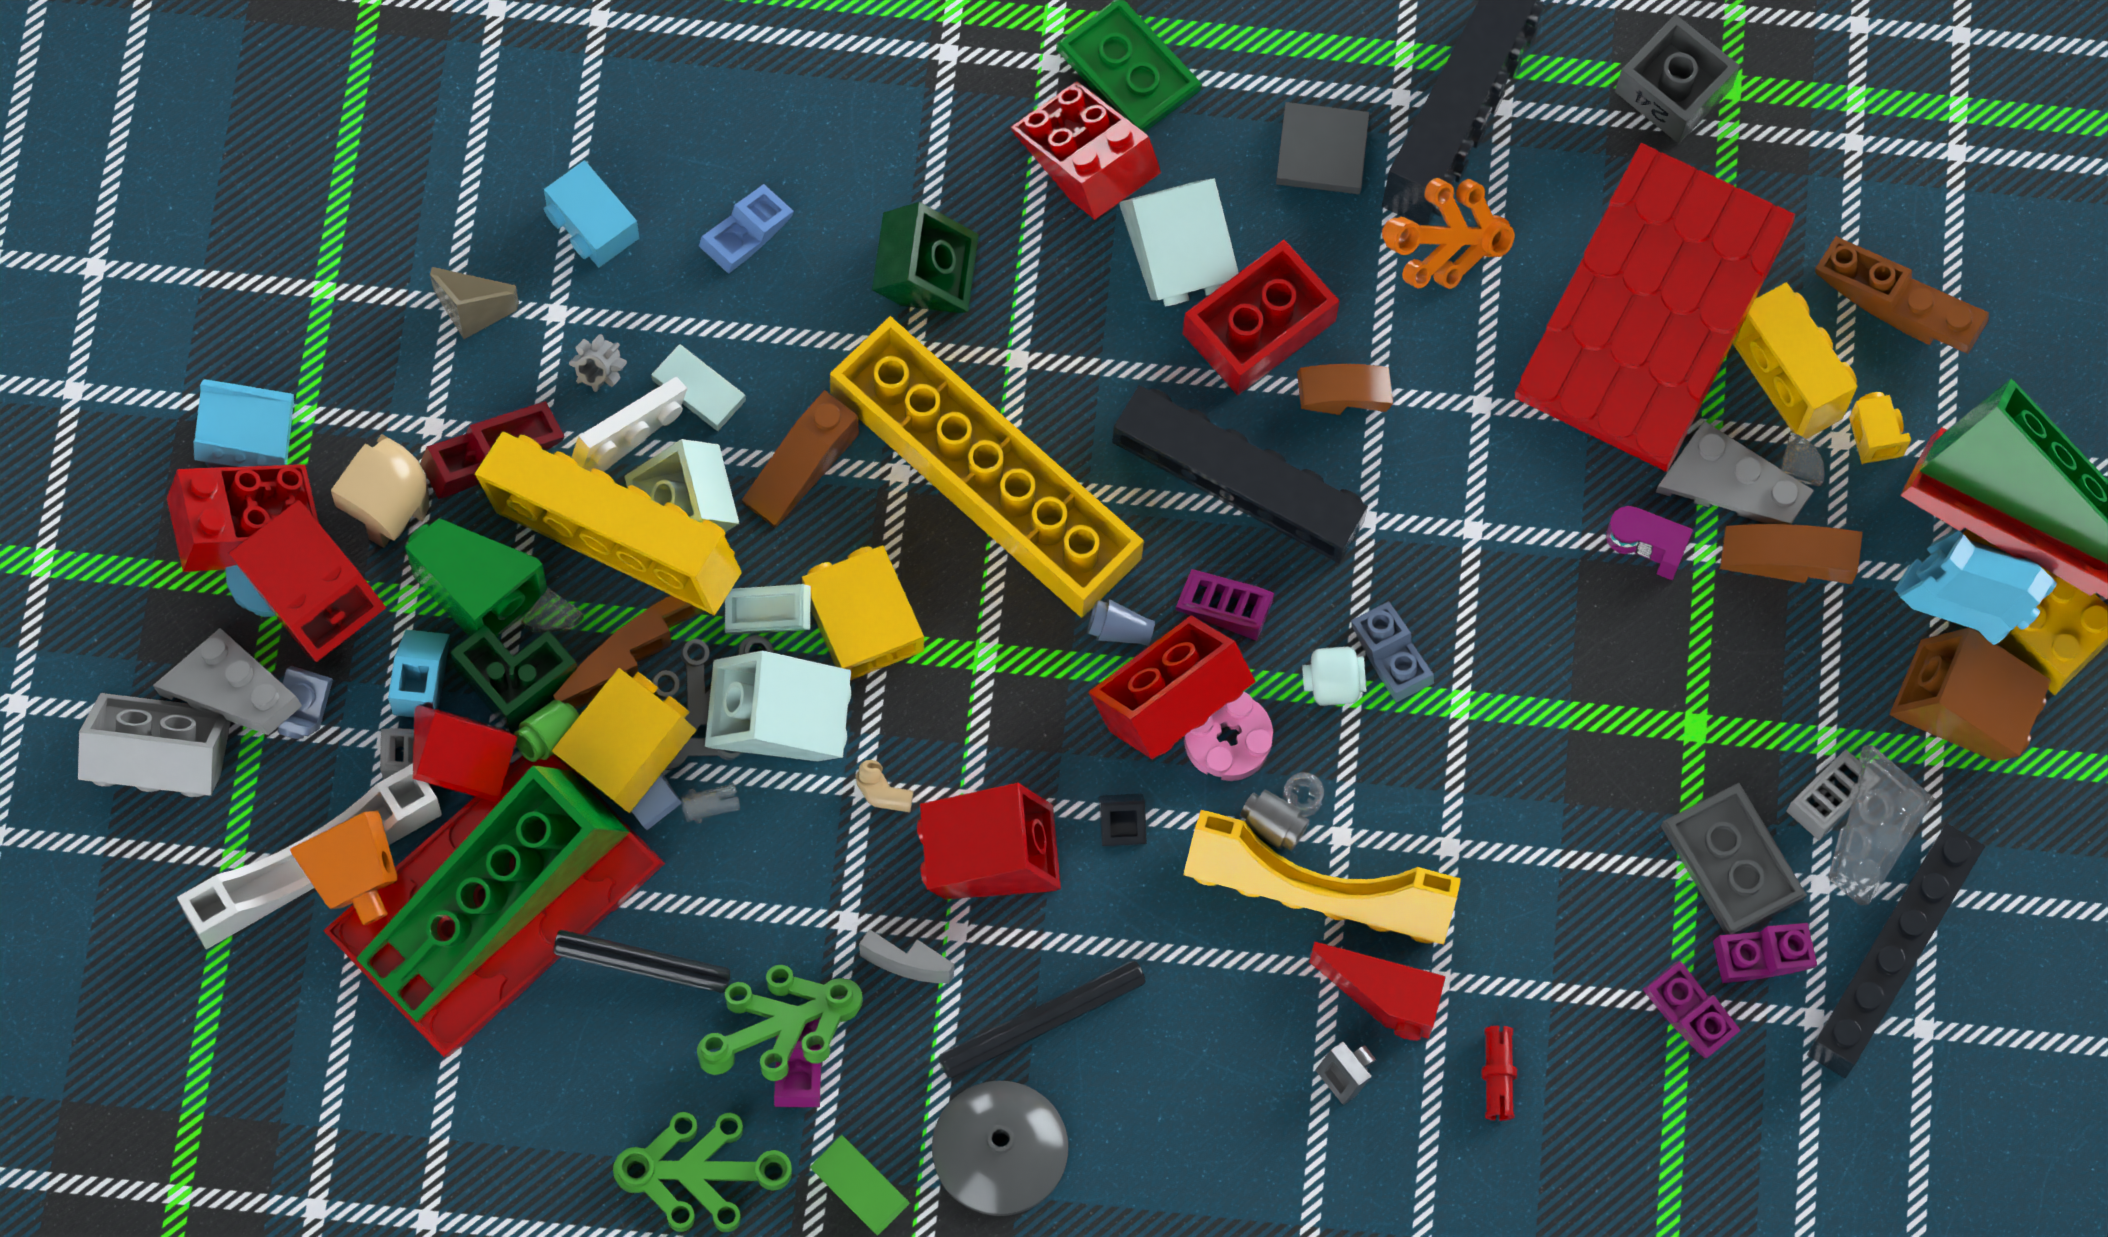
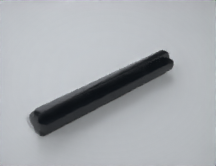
(641, 961)

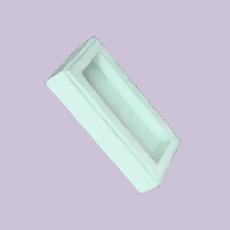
(707, 391)
(768, 609)

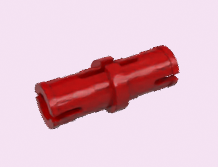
(1499, 1073)

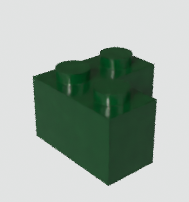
(509, 684)

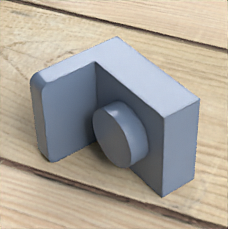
(312, 692)

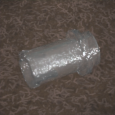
(708, 803)

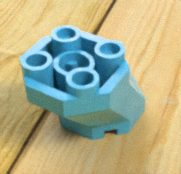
(1976, 586)

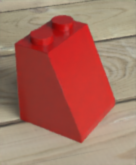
(989, 844)

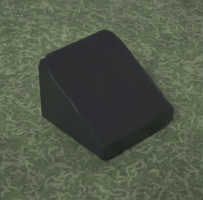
(1122, 819)

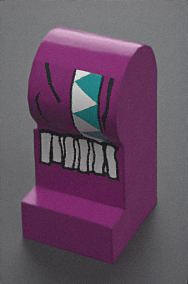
(1649, 537)

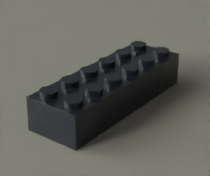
(1461, 104)

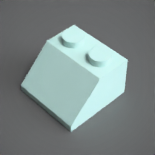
(691, 478)

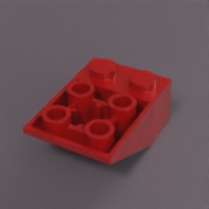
(1088, 149)
(226, 505)
(307, 581)

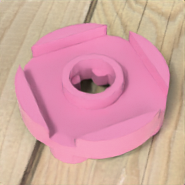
(1252, 744)

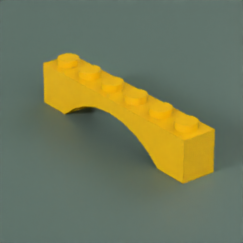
(1408, 903)

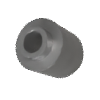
(1274, 819)

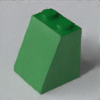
(474, 576)

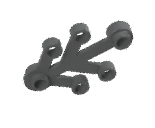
(697, 699)

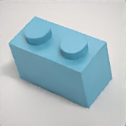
(590, 214)

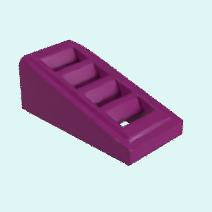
(1235, 622)

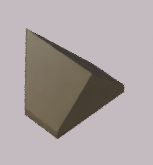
(472, 300)

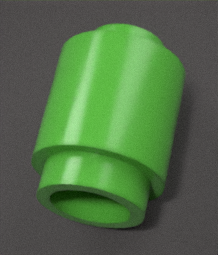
(544, 730)

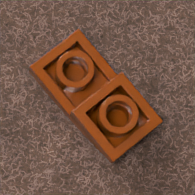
(1336, 386)

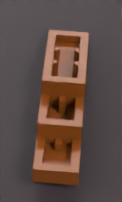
(631, 643)

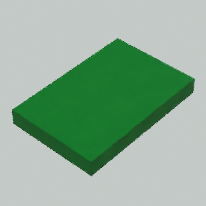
(1128, 65)

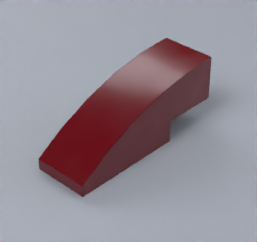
(453, 462)

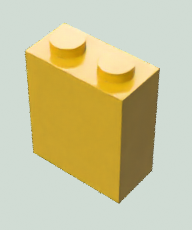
(863, 612)
(625, 738)

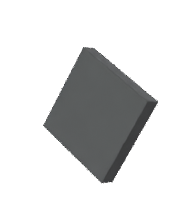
(1322, 148)

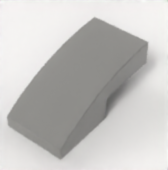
(918, 964)

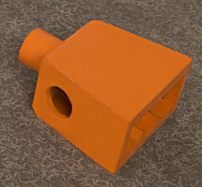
(350, 865)

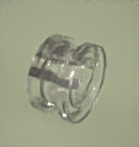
(1315, 789)

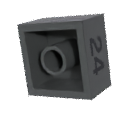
(1677, 78)

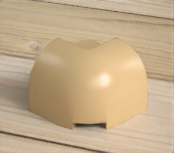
(383, 490)

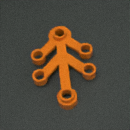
(1489, 239)

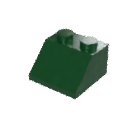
(925, 259)

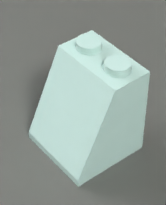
(1181, 240)
(778, 706)

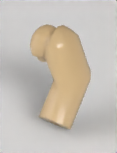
(878, 791)

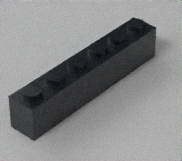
(1240, 473)
(1895, 951)

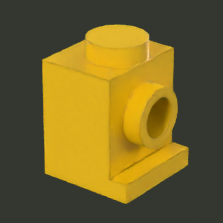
(1878, 428)

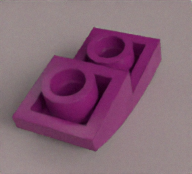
(1765, 953)
(1690, 1010)

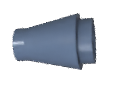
(1119, 624)

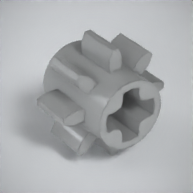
(597, 362)

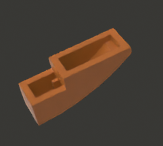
(1792, 552)

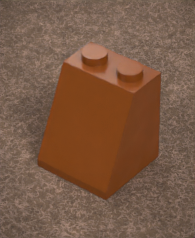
(1972, 694)

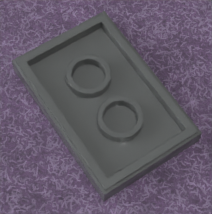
(1733, 860)

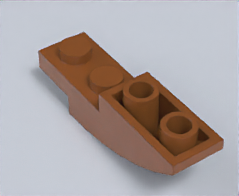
(1897, 299)

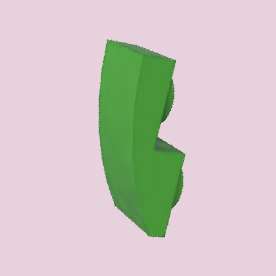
(859, 1185)

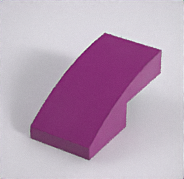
(803, 1081)

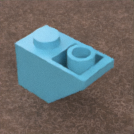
(418, 672)

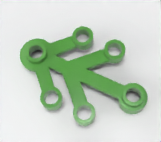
(783, 1020)
(695, 1170)

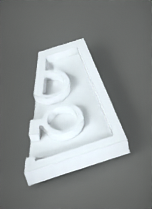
(626, 429)

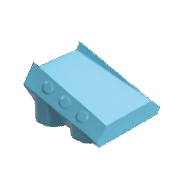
(242, 425)

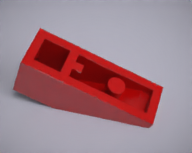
(1390, 992)

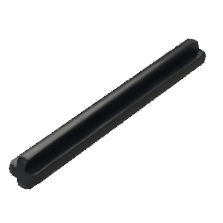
(1041, 1019)

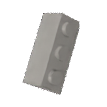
(152, 745)

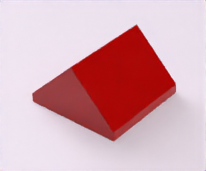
(460, 753)

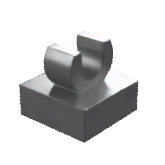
(1345, 1071)

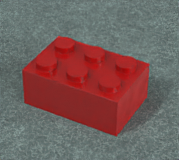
(1260, 317)
(1172, 687)

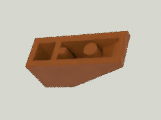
(802, 458)

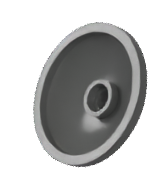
(995, 1177)

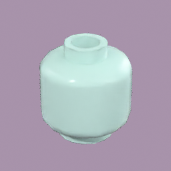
(1335, 676)

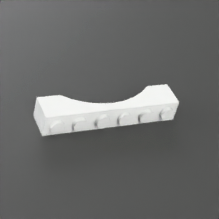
(253, 891)

